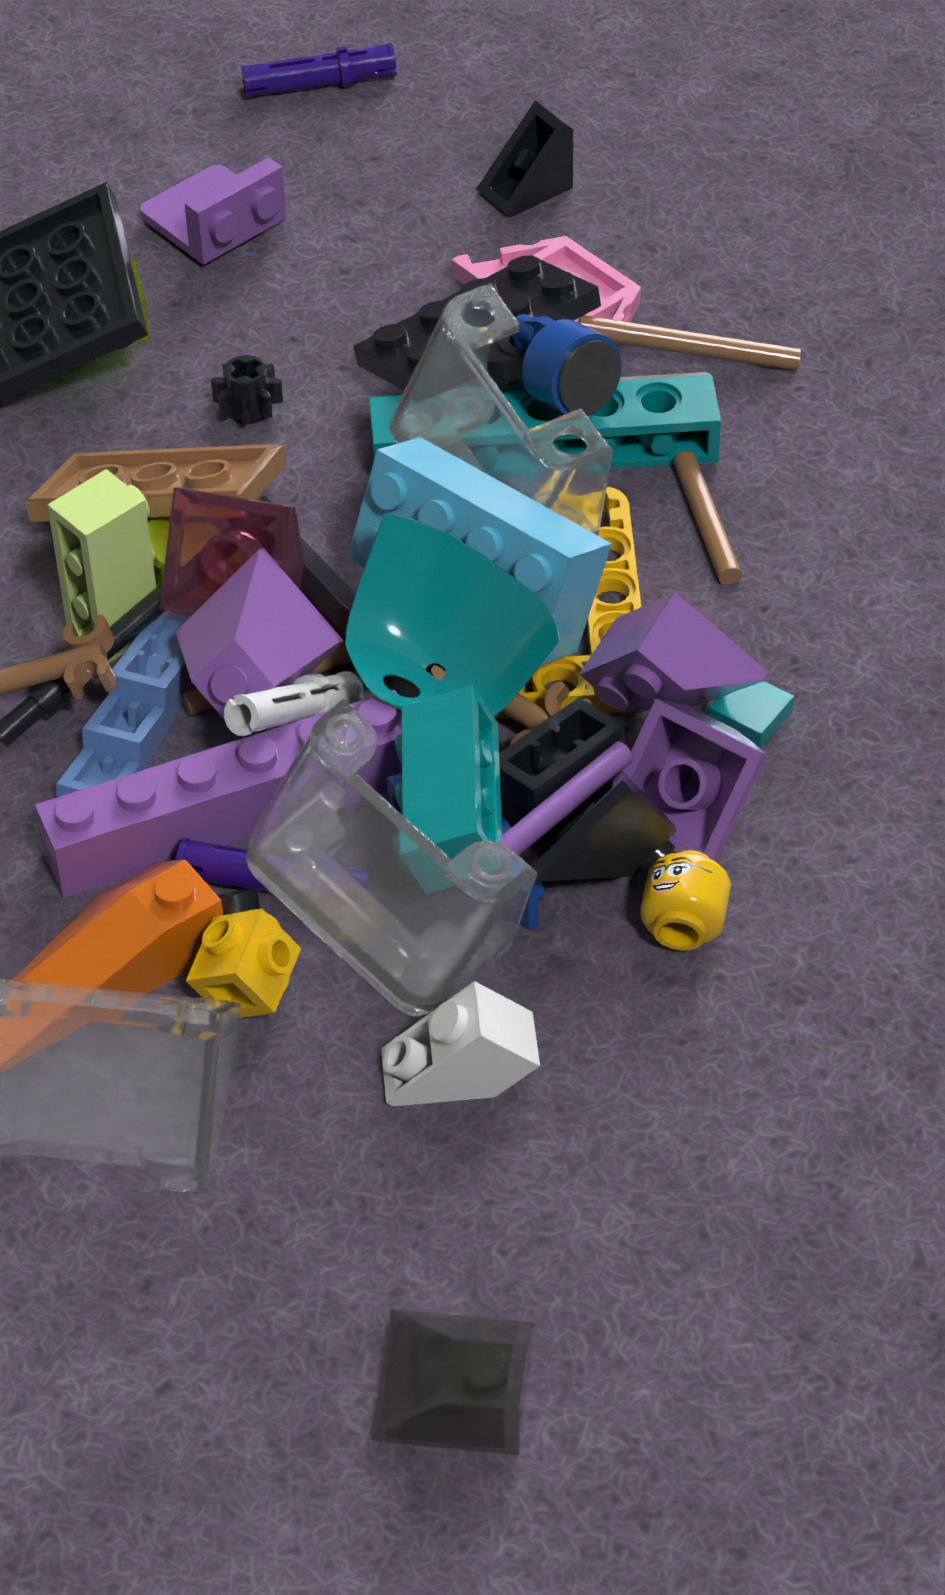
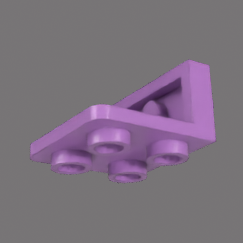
(218, 208)

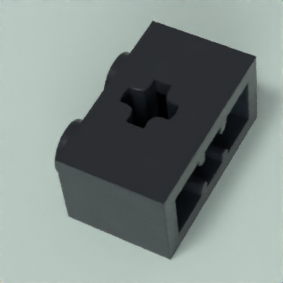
(551, 757)

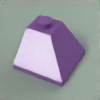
(254, 634)
(694, 773)

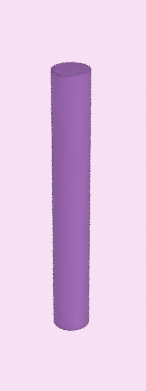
(567, 798)

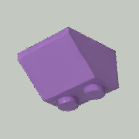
(667, 655)

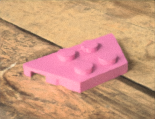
(617, 293)

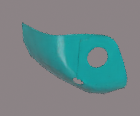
(446, 605)

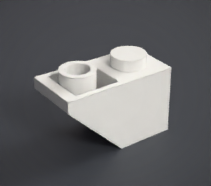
(461, 1050)

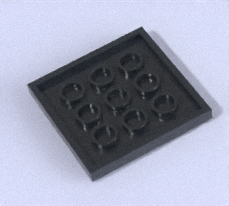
(65, 291)

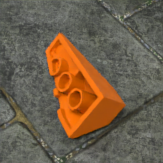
(132, 932)

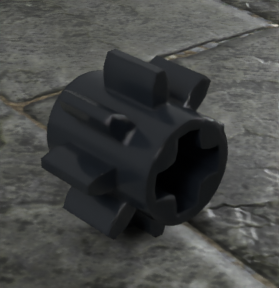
(247, 389)

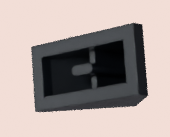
(532, 164)

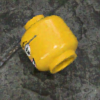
(685, 900)

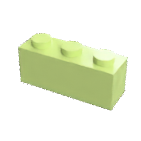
(102, 551)

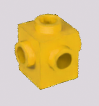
(244, 962)

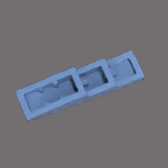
(137, 712)

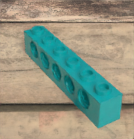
(641, 423)

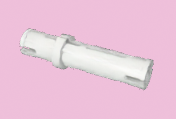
(290, 703)

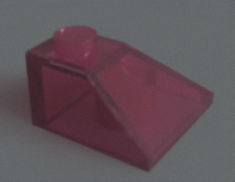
(215, 537)

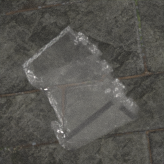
(467, 415)

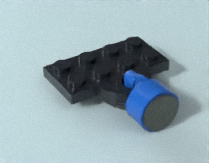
(550, 354)

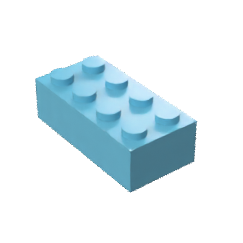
(518, 534)

